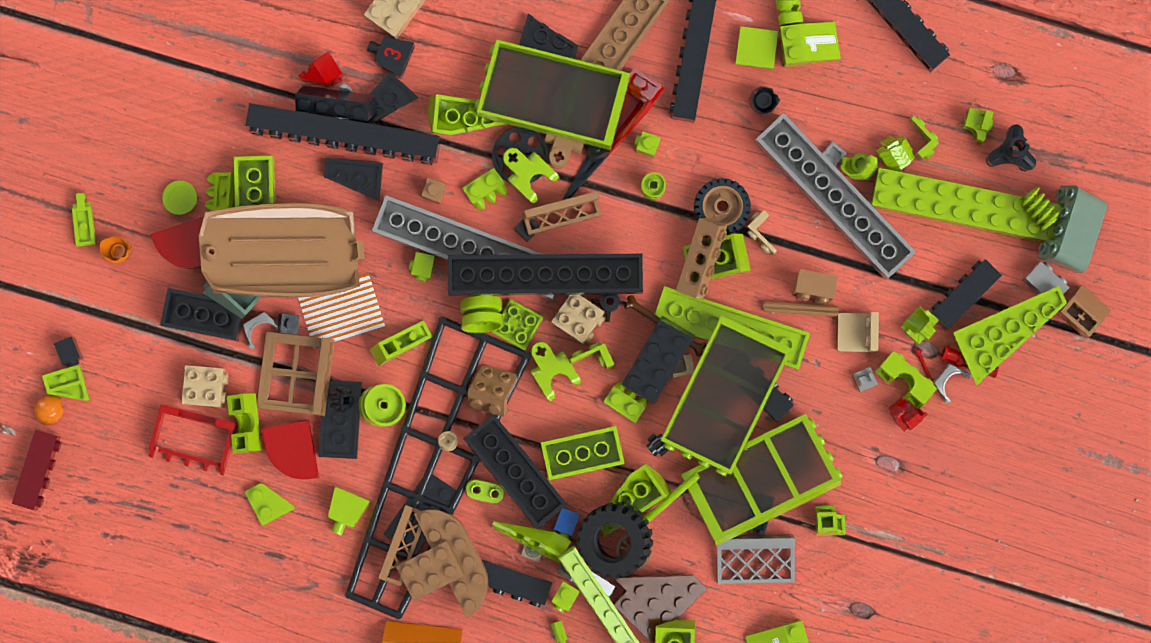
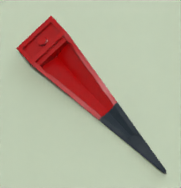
(637, 103)

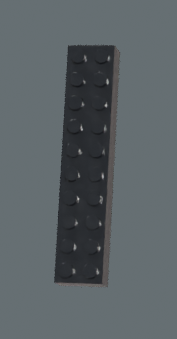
(343, 133)
(545, 274)

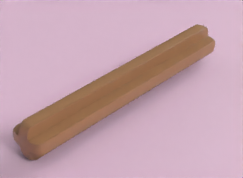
(798, 308)

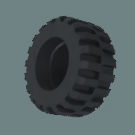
(635, 526)

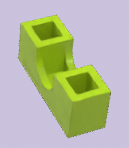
(919, 387)
(248, 435)

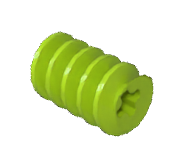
(1040, 208)

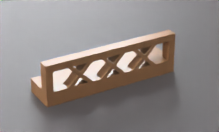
(561, 206)
(394, 547)

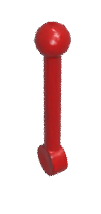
(918, 351)

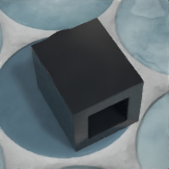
(68, 351)

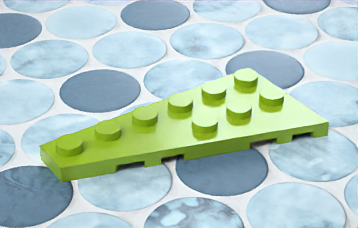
(999, 335)

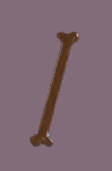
(633, 304)

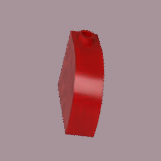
(180, 244)
(292, 449)

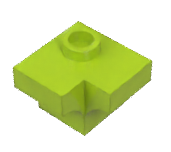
(979, 123)
(828, 521)

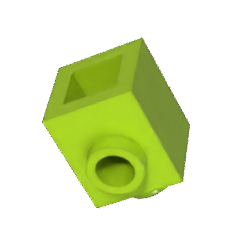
(647, 144)
(422, 266)

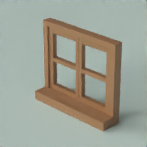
(322, 376)

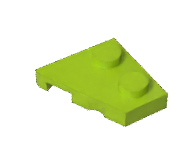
(67, 383)
(267, 503)

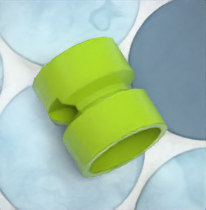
(789, 12)
(653, 186)

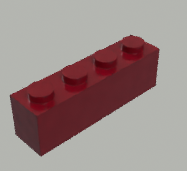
(36, 470)

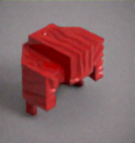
(906, 414)

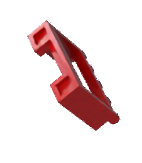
(195, 417)

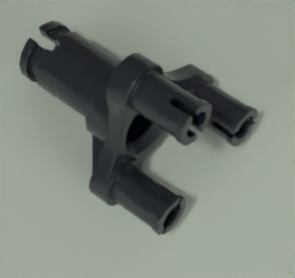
(1006, 155)

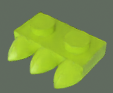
(484, 188)
(222, 191)
(625, 402)

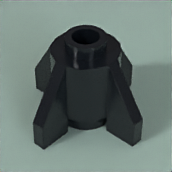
(608, 308)

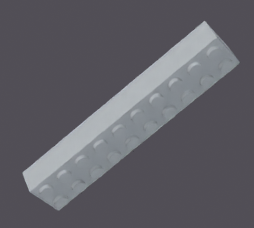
(834, 196)
(438, 234)

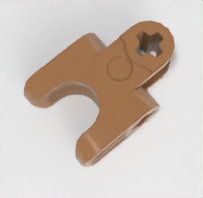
(563, 147)

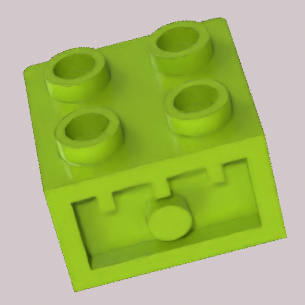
(604, 357)

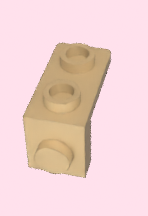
(757, 219)

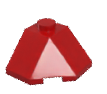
(322, 72)

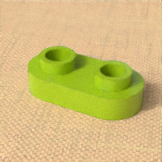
(485, 491)

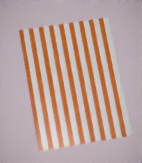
(343, 313)

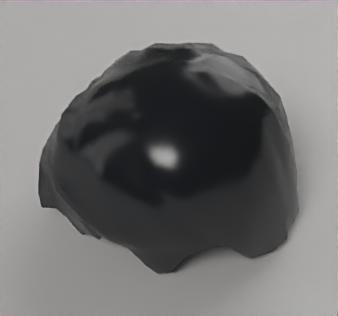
(763, 100)

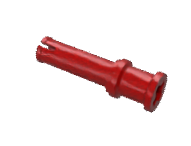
(954, 356)

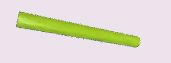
(671, 497)

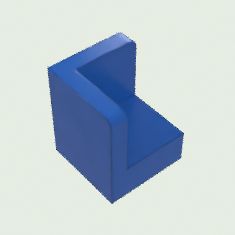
(566, 521)

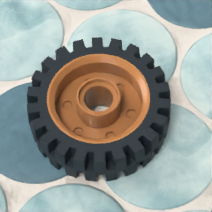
(732, 195)

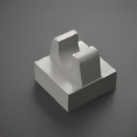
(865, 379)

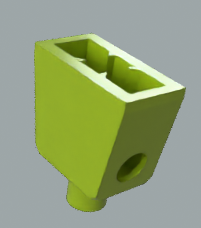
(346, 509)

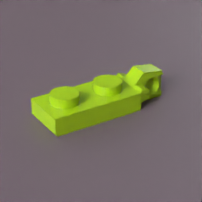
(83, 222)

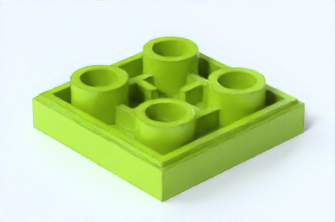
(756, 48)
(519, 324)

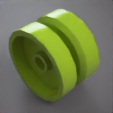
(481, 314)
(393, 406)

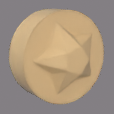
(447, 441)

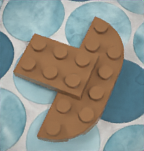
(449, 561)

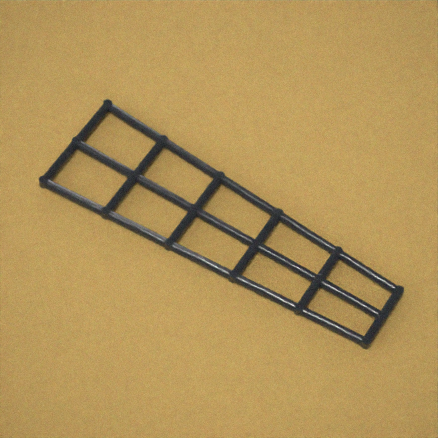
(406, 430)

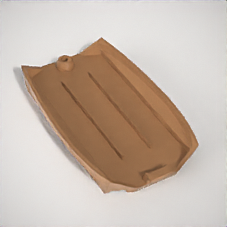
(280, 250)

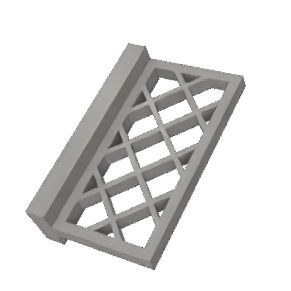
(757, 542)

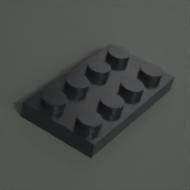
(341, 428)
(435, 490)

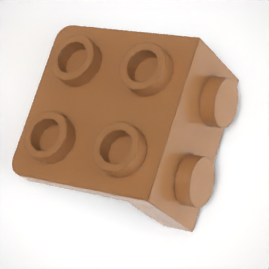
(491, 390)

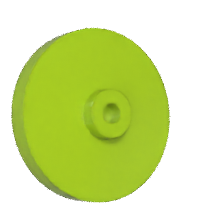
(180, 197)

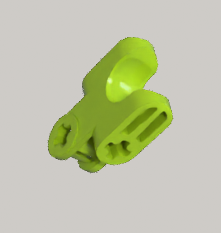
(525, 169)
(549, 367)

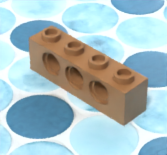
(693, 264)

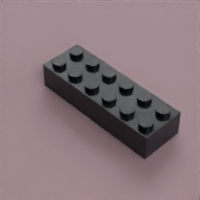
(514, 471)

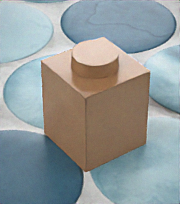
(434, 191)

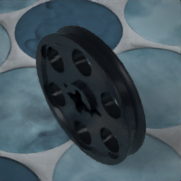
(522, 145)

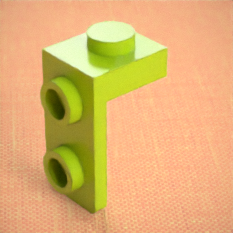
(927, 151)
(565, 597)

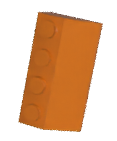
(414, 633)

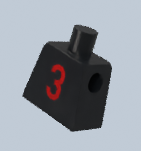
(392, 54)

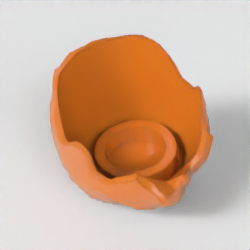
(115, 250)
(48, 410)

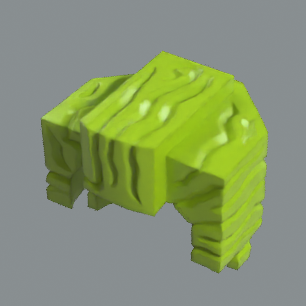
(895, 153)
(860, 167)
(920, 325)

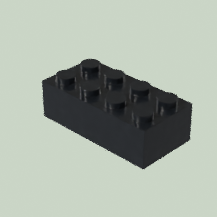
(199, 315)
(658, 359)

